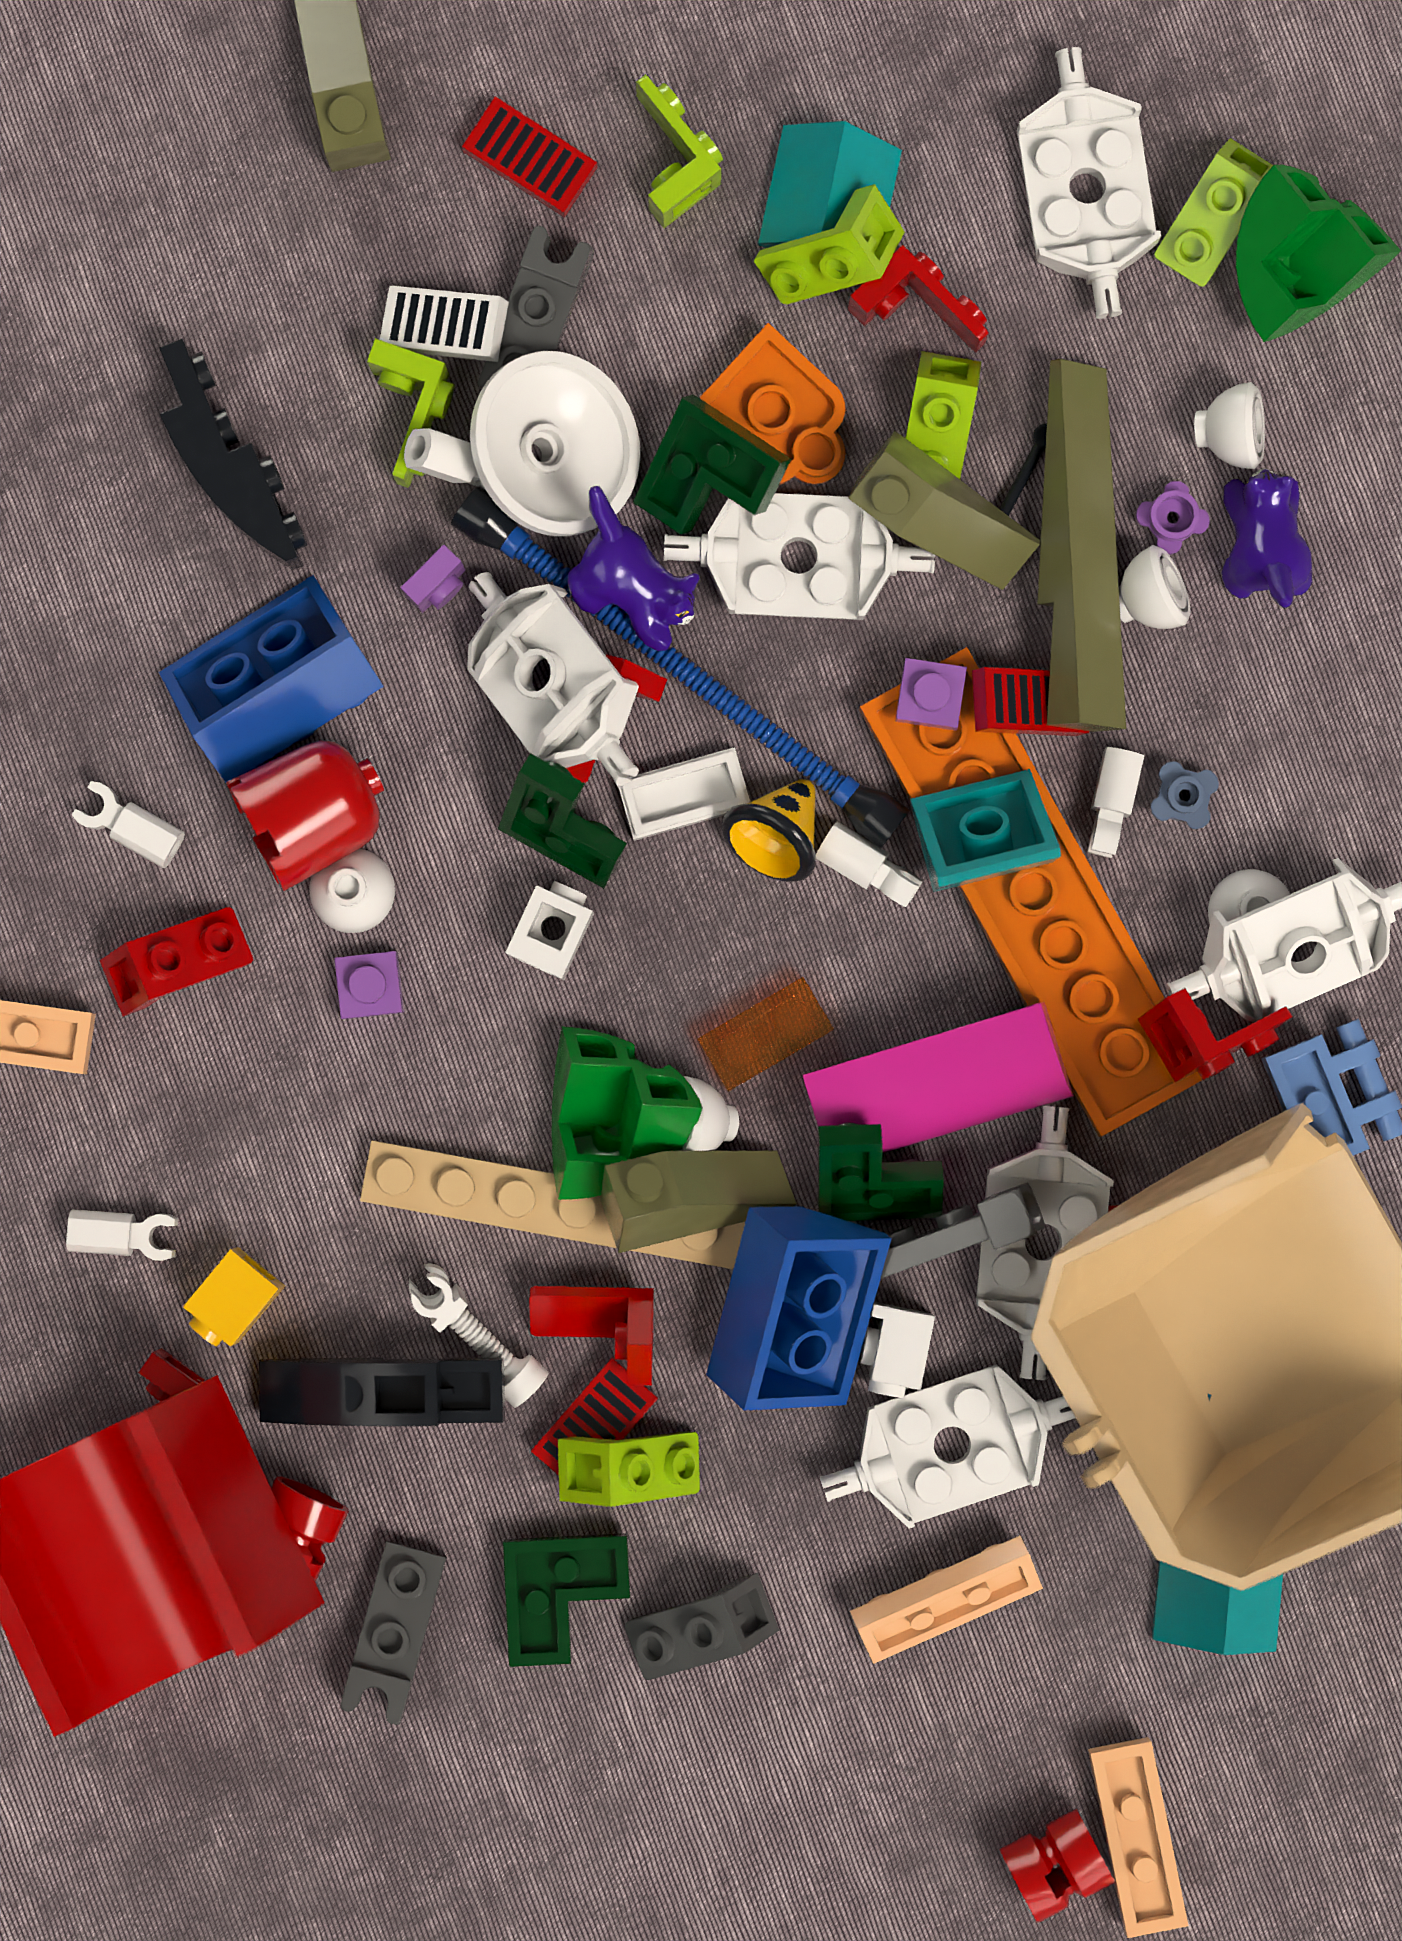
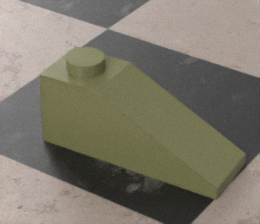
(342, 83)
(941, 513)
(688, 1193)

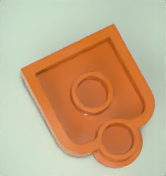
(784, 403)

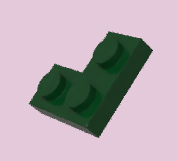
(705, 453)
(544, 820)
(862, 1187)
(542, 1580)

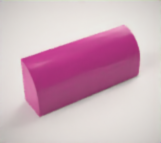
(946, 1079)

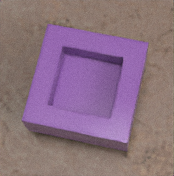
(435, 581)
(930, 694)
(369, 985)

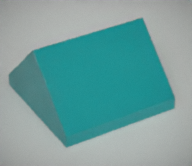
(818, 173)
(984, 830)
(1215, 1616)

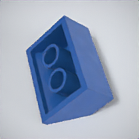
(270, 680)
(796, 1309)

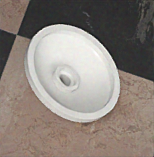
(581, 432)

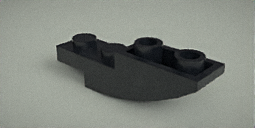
(234, 480)
(381, 1391)

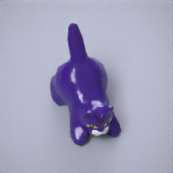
(1268, 544)
(626, 574)

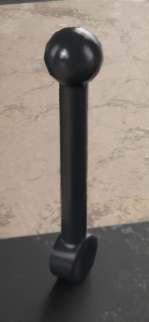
(1026, 470)

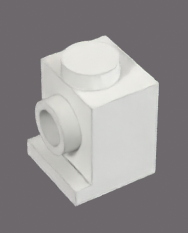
(528, 940)
(897, 1349)

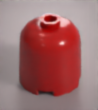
(309, 808)

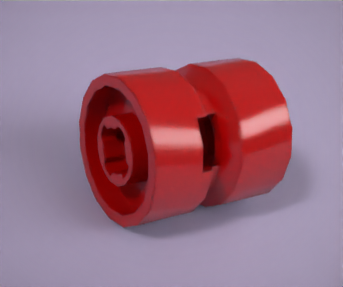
(311, 1518)
(1079, 1872)

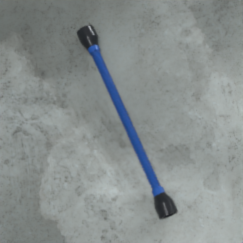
(870, 810)

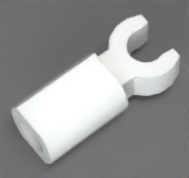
(441, 456)
(1113, 798)
(133, 827)
(867, 864)
(116, 1233)

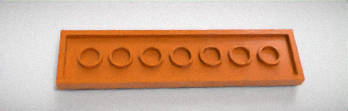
(1046, 921)

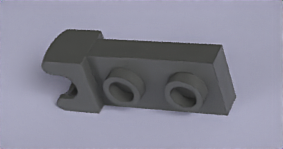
(540, 301)
(1001, 1218)
(394, 1627)

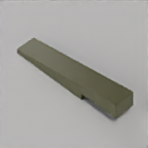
(1081, 554)

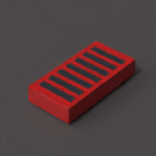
(529, 156)
(1014, 702)
(601, 1411)

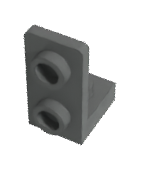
(703, 1629)

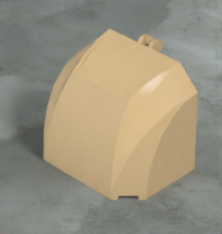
(1282, 1300)

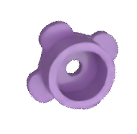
(1177, 500)

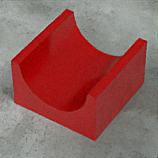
(144, 1556)

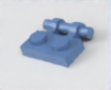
(1311, 1077)

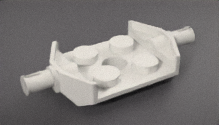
(1097, 136)
(850, 549)
(585, 699)
(1251, 955)
(1070, 1200)
(914, 1483)

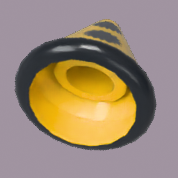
(775, 832)

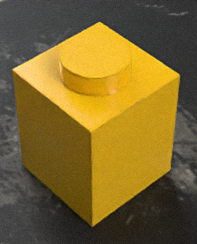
(232, 1298)

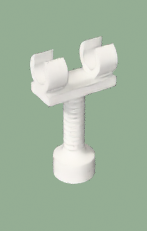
(448, 1307)

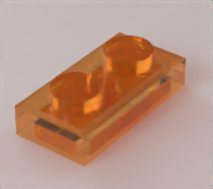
(765, 1034)

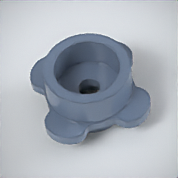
(1170, 806)

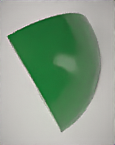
(1302, 251)
(612, 1109)

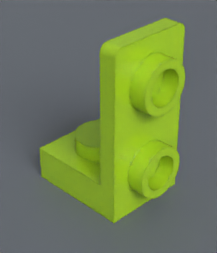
(678, 186)
(1212, 214)
(838, 257)
(402, 373)
(943, 408)
(628, 1469)

